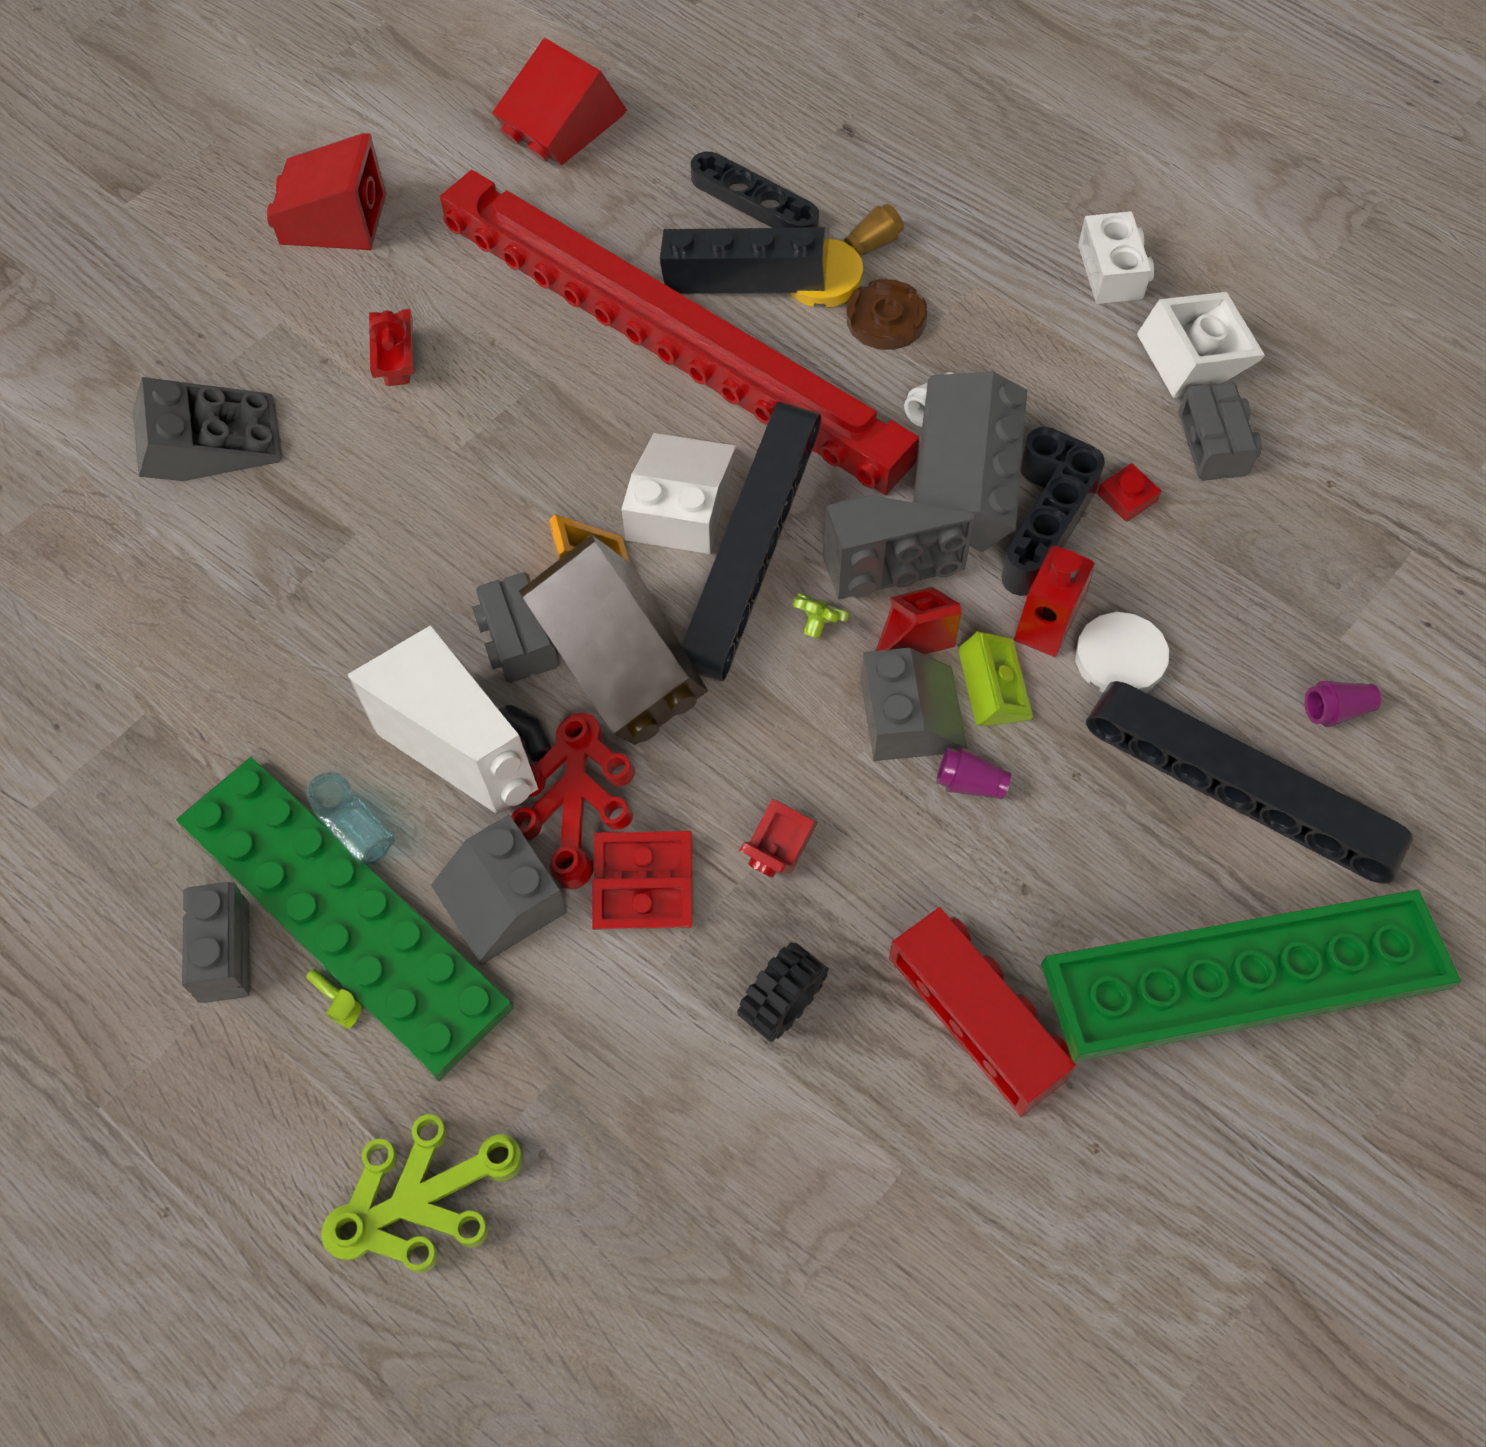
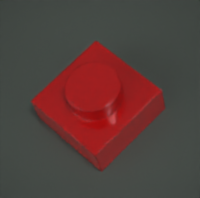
(1129, 492)

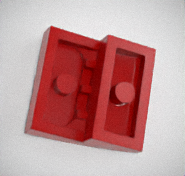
(642, 880)

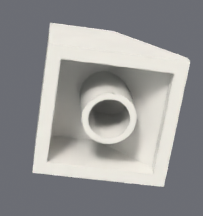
(1198, 341)

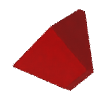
(921, 621)

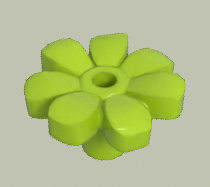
(818, 614)

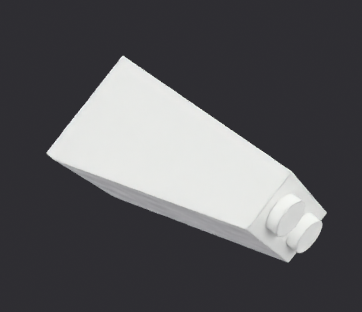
(444, 720)

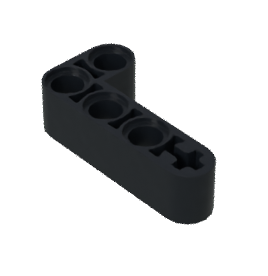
(1070, 479)

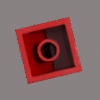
(557, 104)
(330, 196)

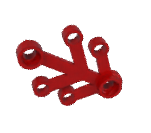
(571, 792)

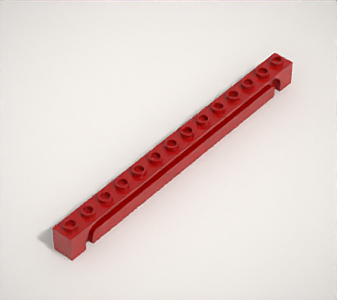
(677, 329)

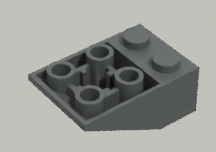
(201, 430)
(892, 543)

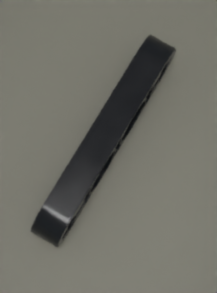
(717, 173)

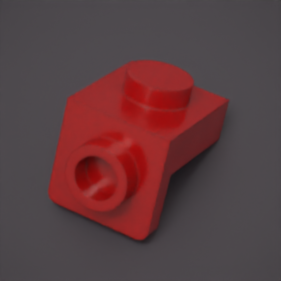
(779, 839)

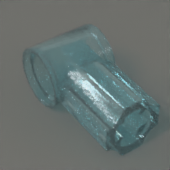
(350, 819)

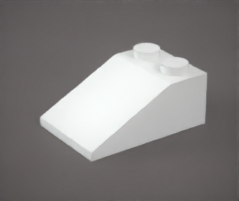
(677, 493)

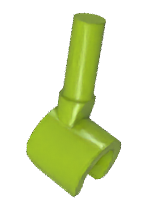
(344, 1008)

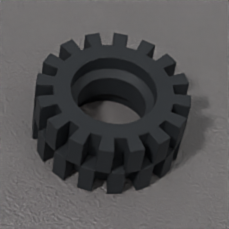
(782, 991)

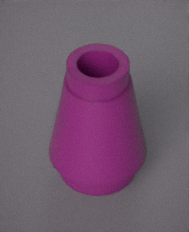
(1338, 702)
(972, 775)

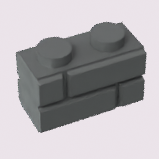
(1219, 431)
(517, 637)
(215, 942)

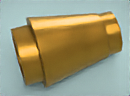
(876, 229)

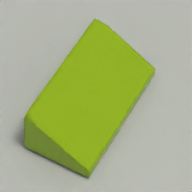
(994, 680)

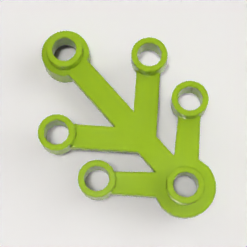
(414, 1198)

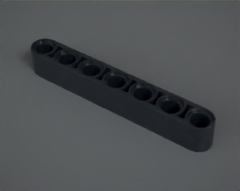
(750, 540)
(1250, 782)

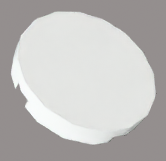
(1122, 650)

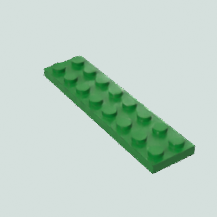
(346, 918)
(1247, 974)

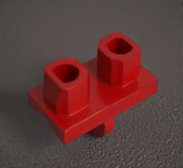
(391, 346)

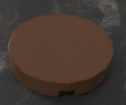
(886, 314)

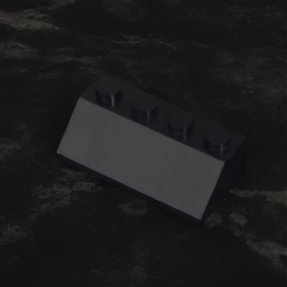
(745, 260)

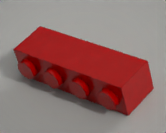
(982, 1010)

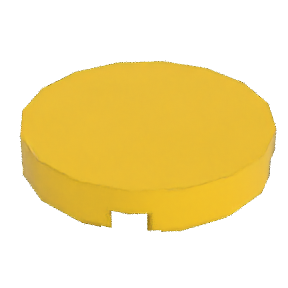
(843, 277)

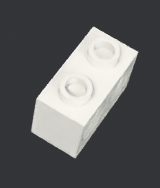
(1115, 257)

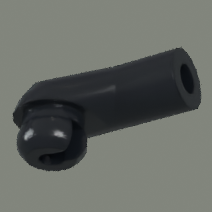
(530, 729)

